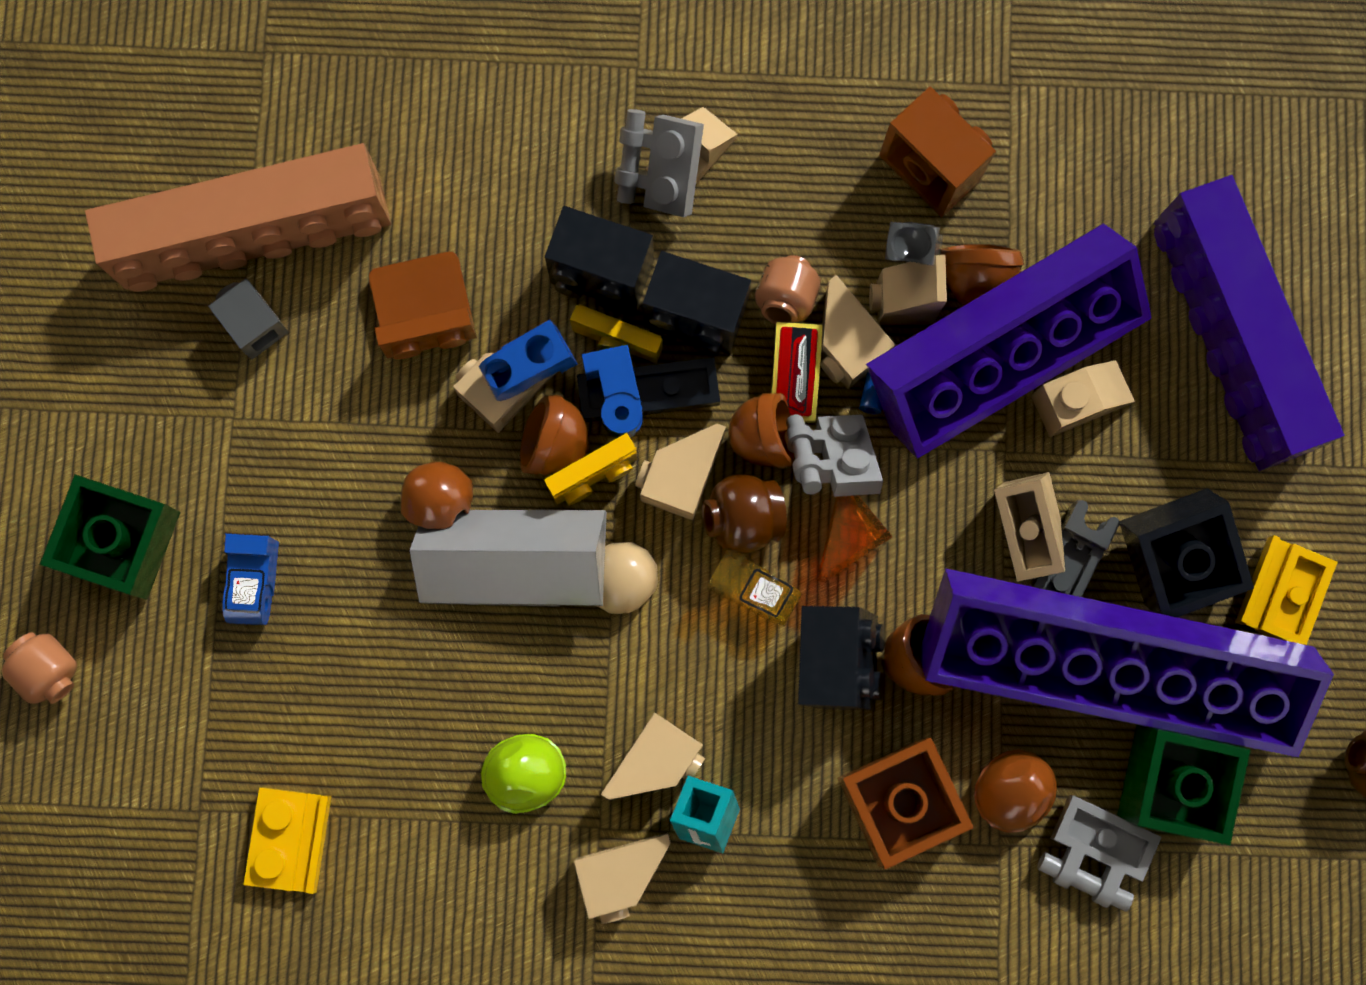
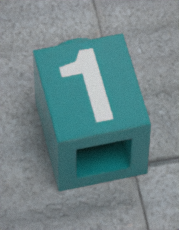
(705, 814)

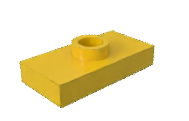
(615, 333)

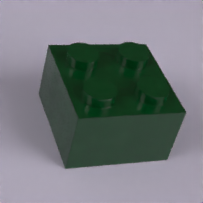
(110, 537)
(1183, 784)

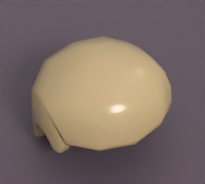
(628, 577)

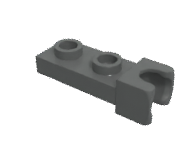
(913, 242)
(1082, 551)

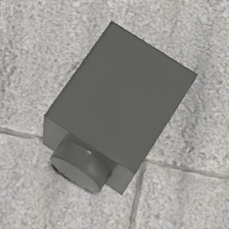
(247, 318)

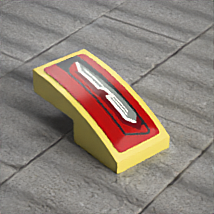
(797, 366)

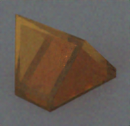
(851, 536)

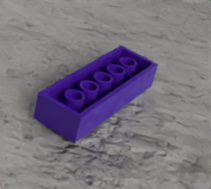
(1245, 324)
(1011, 340)

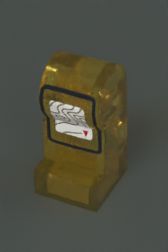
(754, 588)

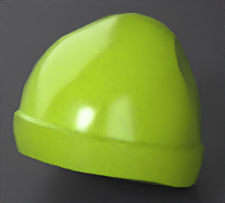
(523, 773)

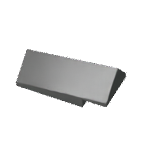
(513, 558)

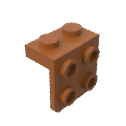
(421, 305)

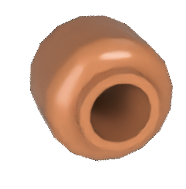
(787, 290)
(39, 668)

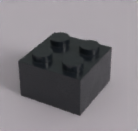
(599, 260)
(695, 304)
(1187, 554)
(840, 658)

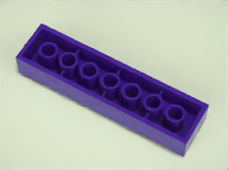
(1123, 663)

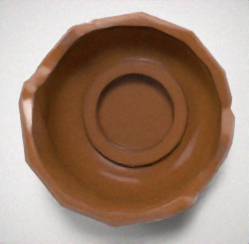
(435, 495)

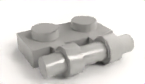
(671, 167)
(846, 452)
(1106, 839)

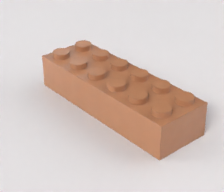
(239, 218)

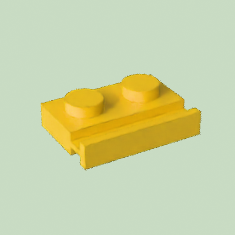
(608, 462)
(1286, 591)
(287, 840)

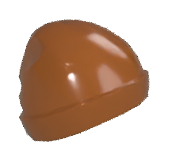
(979, 268)
(759, 431)
(553, 437)
(903, 662)
(1015, 791)

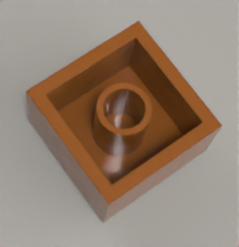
(937, 150)
(905, 803)

